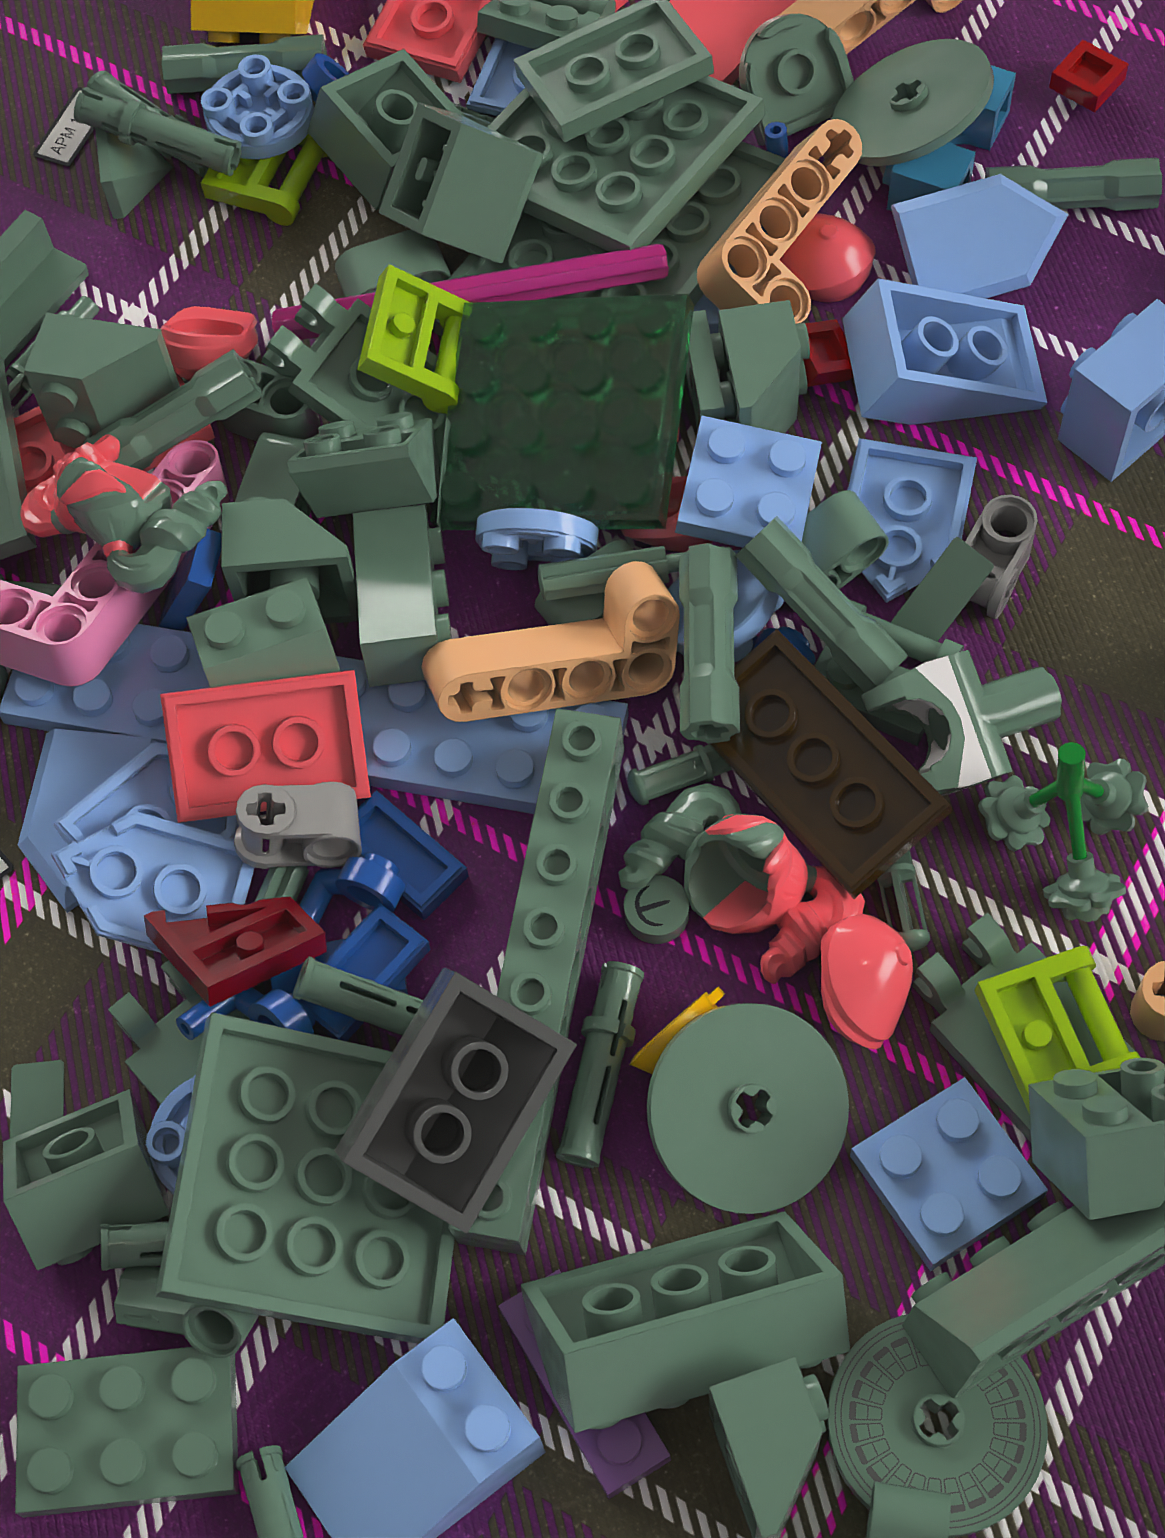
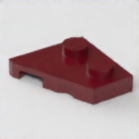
(237, 944)

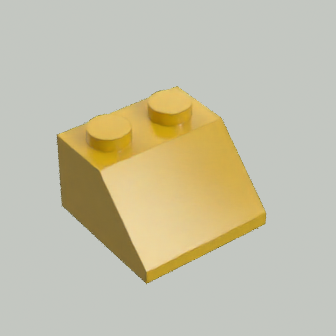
(267, 17)

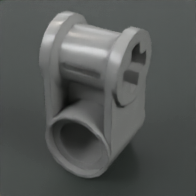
(1006, 554)
(302, 824)

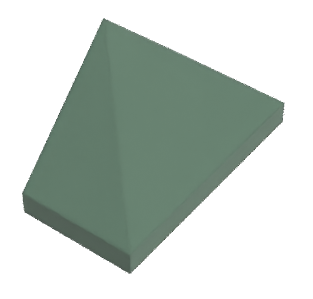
(127, 171)

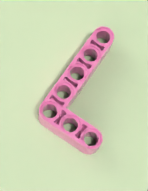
(90, 616)

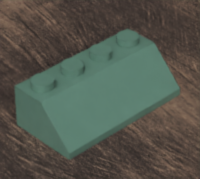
(1030, 1290)
(685, 1318)

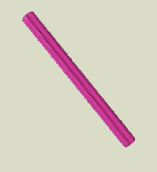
(529, 282)

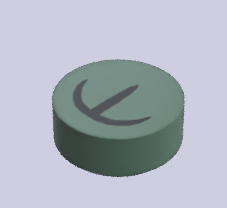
(657, 910)

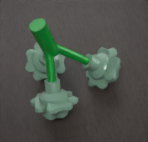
(1105, 799)

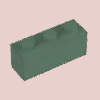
(399, 592)

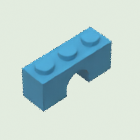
(950, 163)

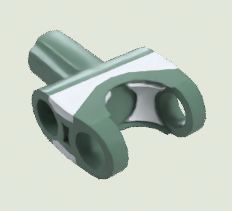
(967, 717)

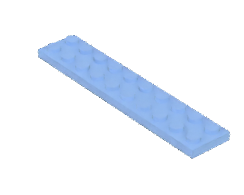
(403, 730)

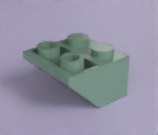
(460, 182)
(368, 466)
(1103, 1136)

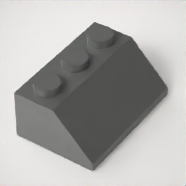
(455, 1099)

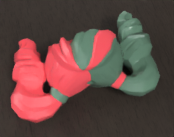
(121, 512)
(741, 876)

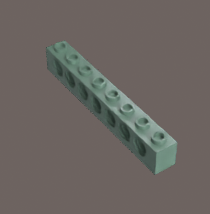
(551, 936)

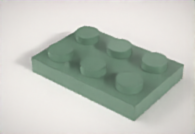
(613, 67)
(125, 1431)

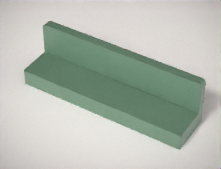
(32, 281)

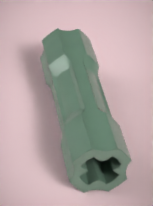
(200, 65)
(1115, 185)
(209, 396)
(853, 639)
(709, 687)

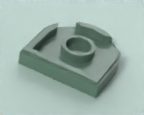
(796, 70)

